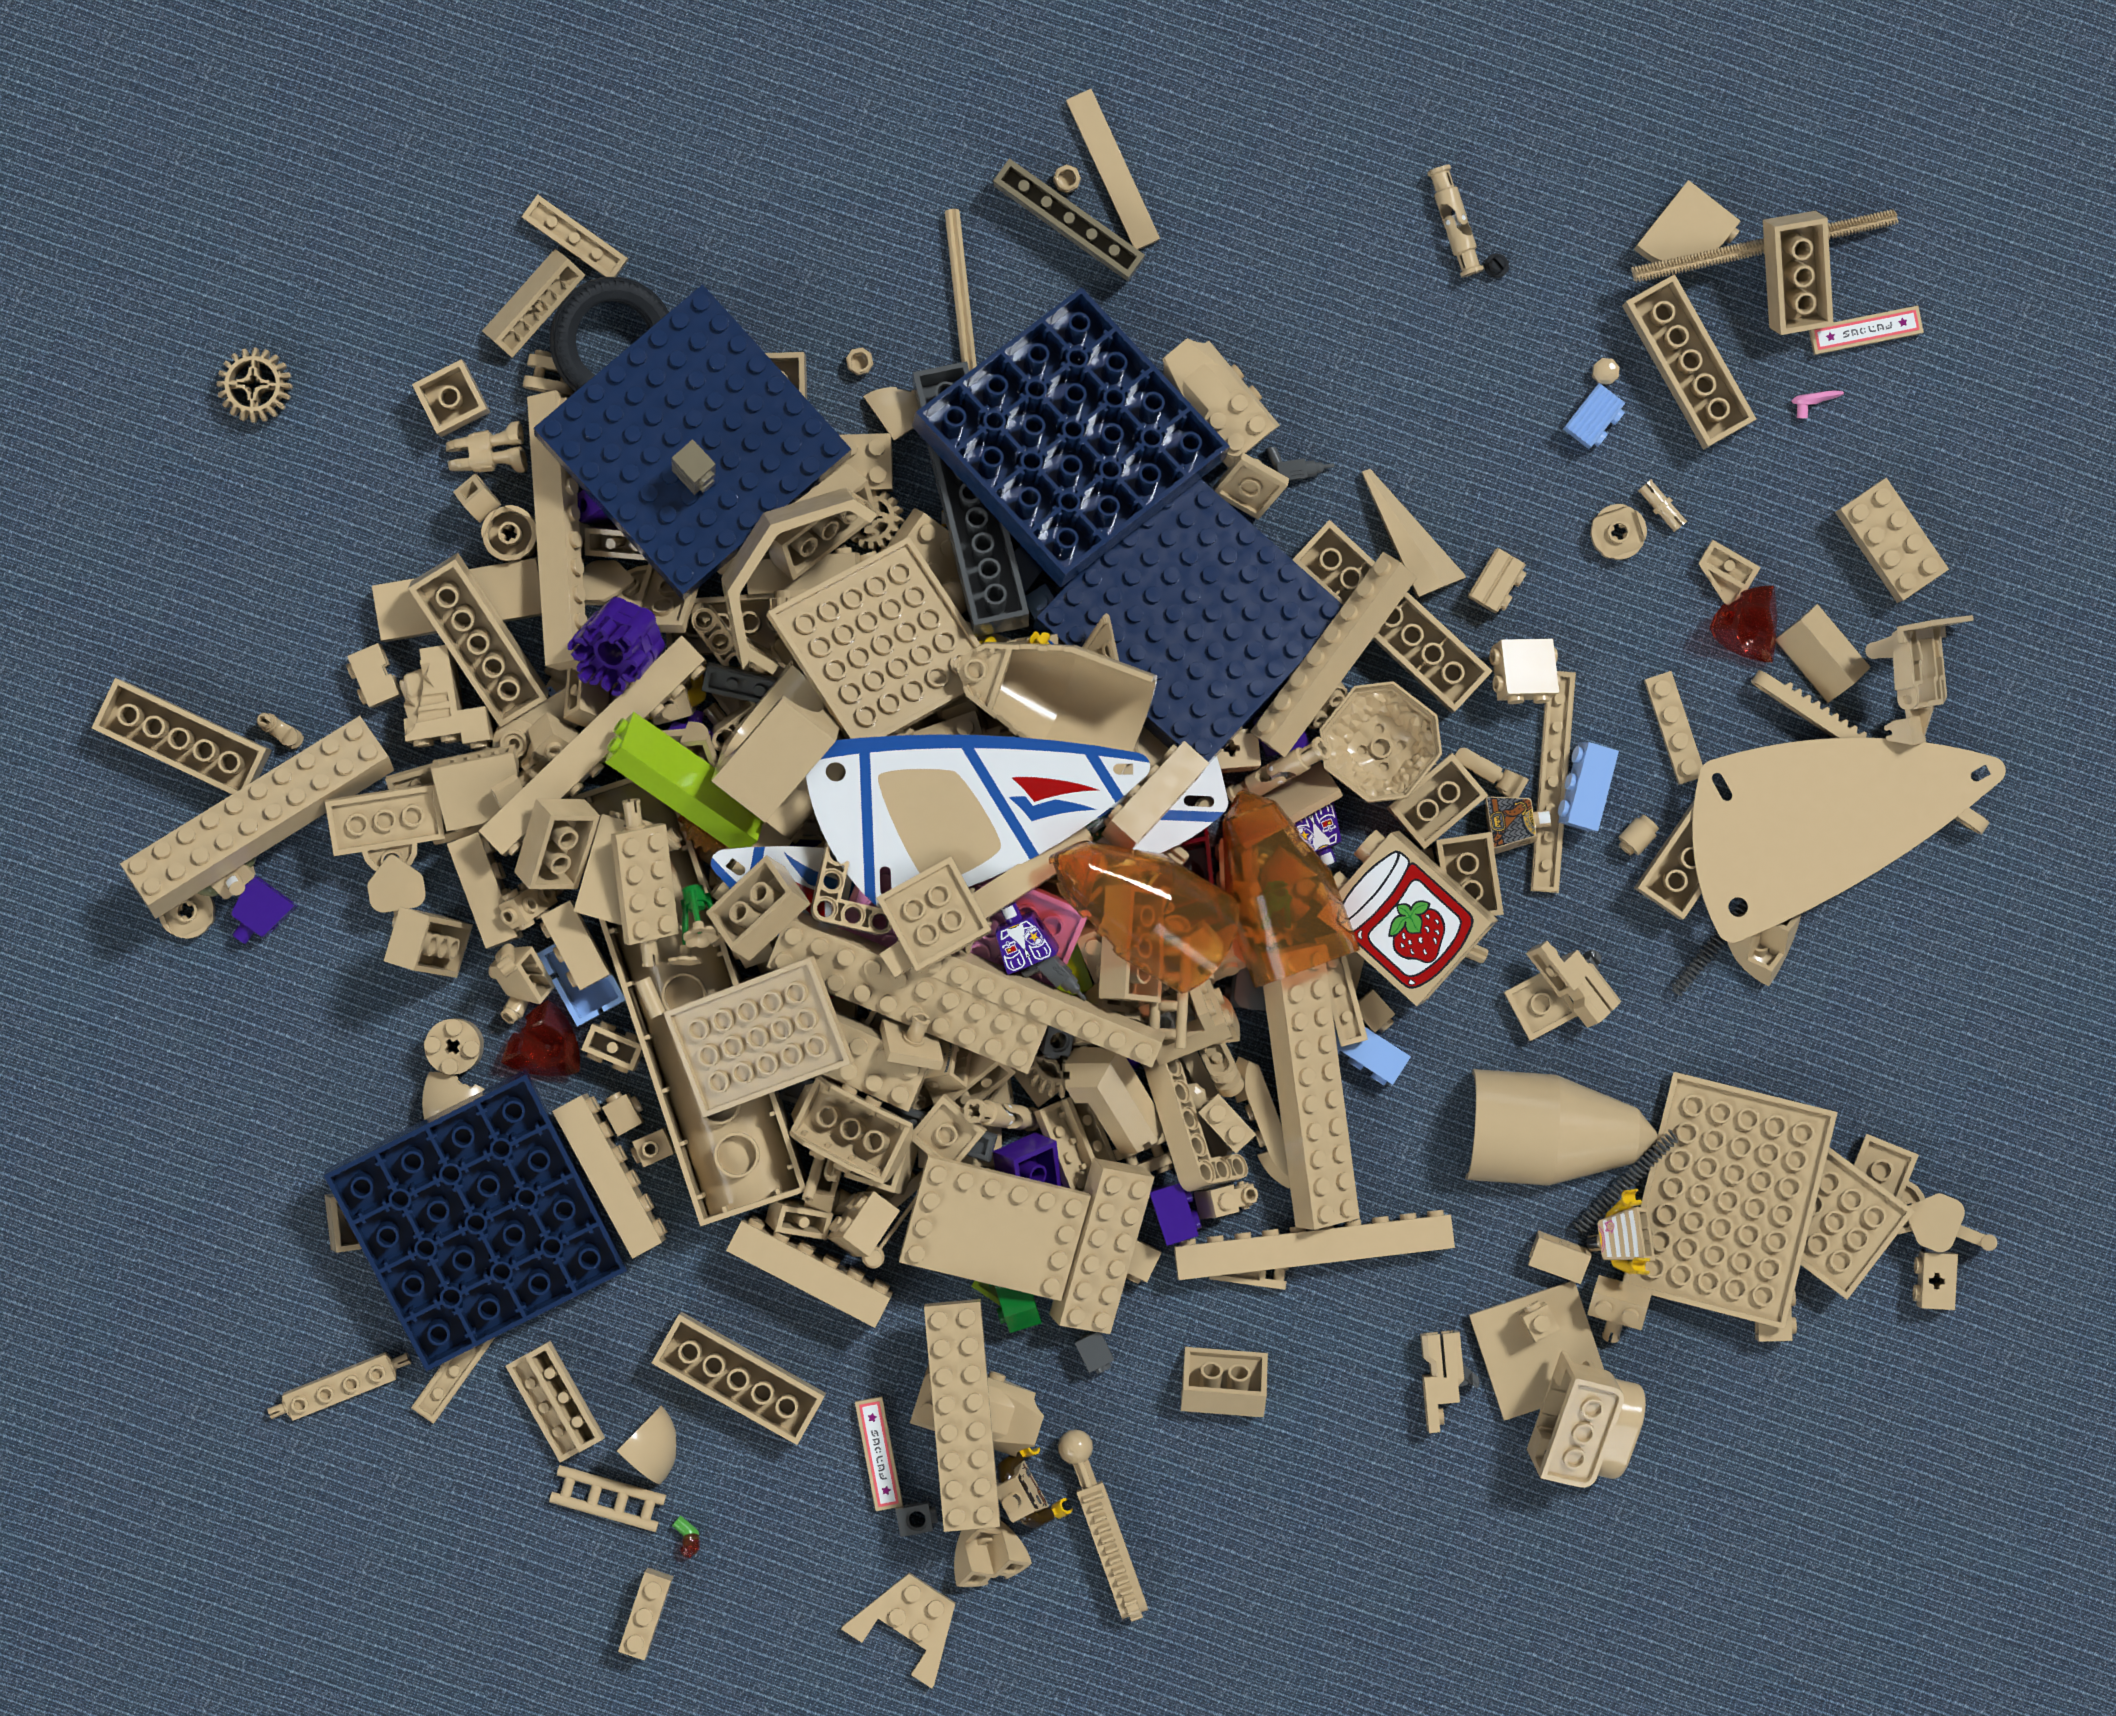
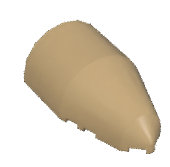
(1059, 693)
(1550, 1130)

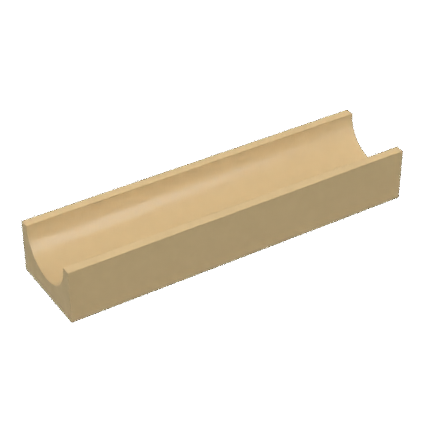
(740, 1153)

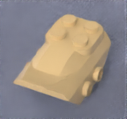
(1219, 396)
(850, 1130)
(1012, 1409)

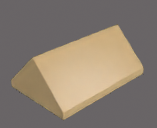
(1822, 653)

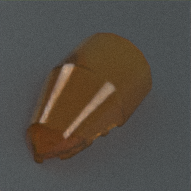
(1283, 893)
(1150, 910)

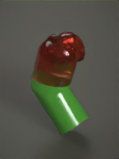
(691, 1537)

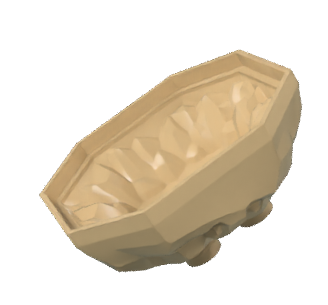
(1381, 742)

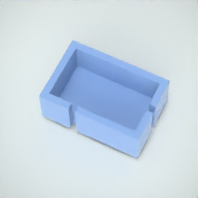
(585, 1003)

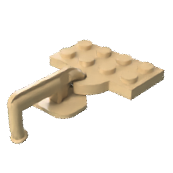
(639, 586)
(387, 825)
(1935, 1218)

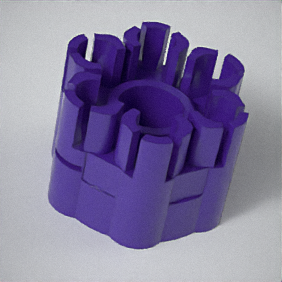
(617, 645)

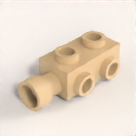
(526, 905)

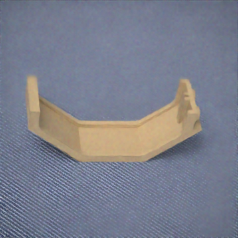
(755, 547)

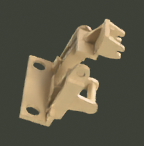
(1917, 674)

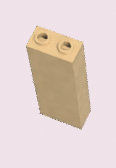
(509, 586)

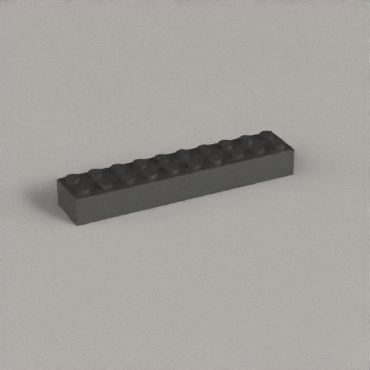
(977, 538)

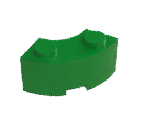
(1017, 1309)

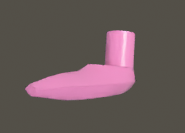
(1813, 398)

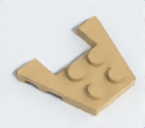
(914, 1612)

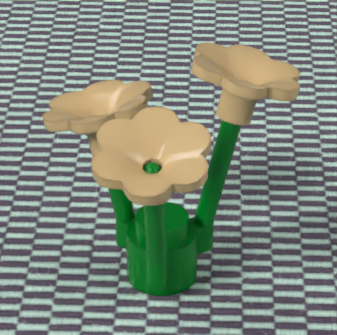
(695, 900)

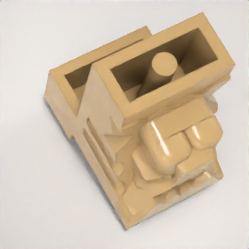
(437, 707)

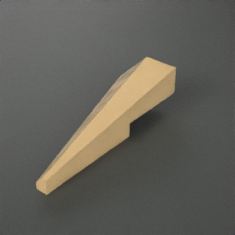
(1412, 542)

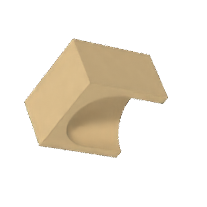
(776, 745)

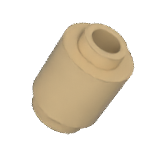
(1638, 835)

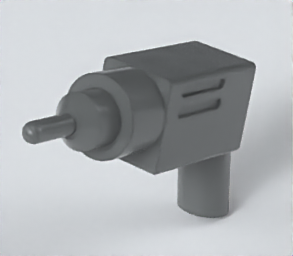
(1295, 469)
(1057, 973)

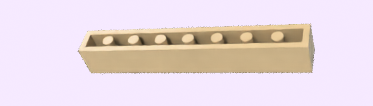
(1334, 654)

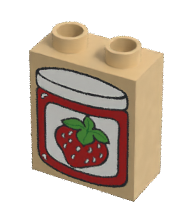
(1410, 915)

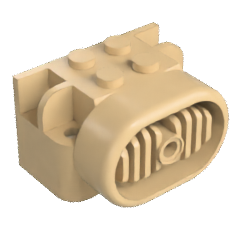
(1586, 1424)

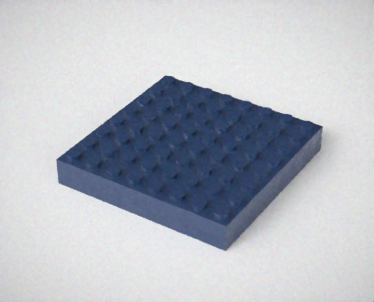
(680, 383)
(1070, 436)
(1204, 611)
(475, 1220)

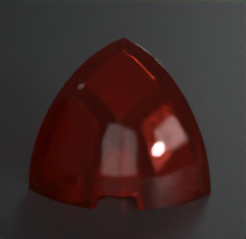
(1748, 624)
(544, 1045)

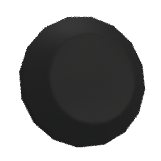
(1496, 265)

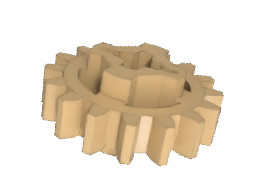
(880, 529)

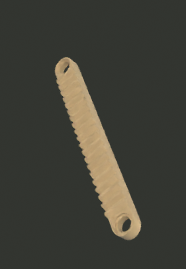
(1836, 729)

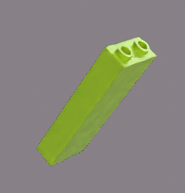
(680, 781)

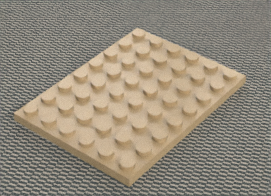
(1733, 1198)

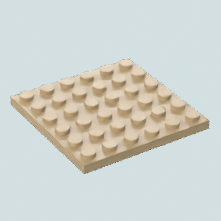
(878, 642)

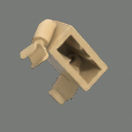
(521, 978)

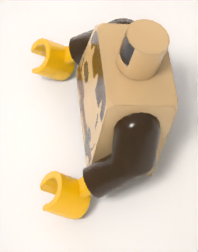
(1021, 1494)

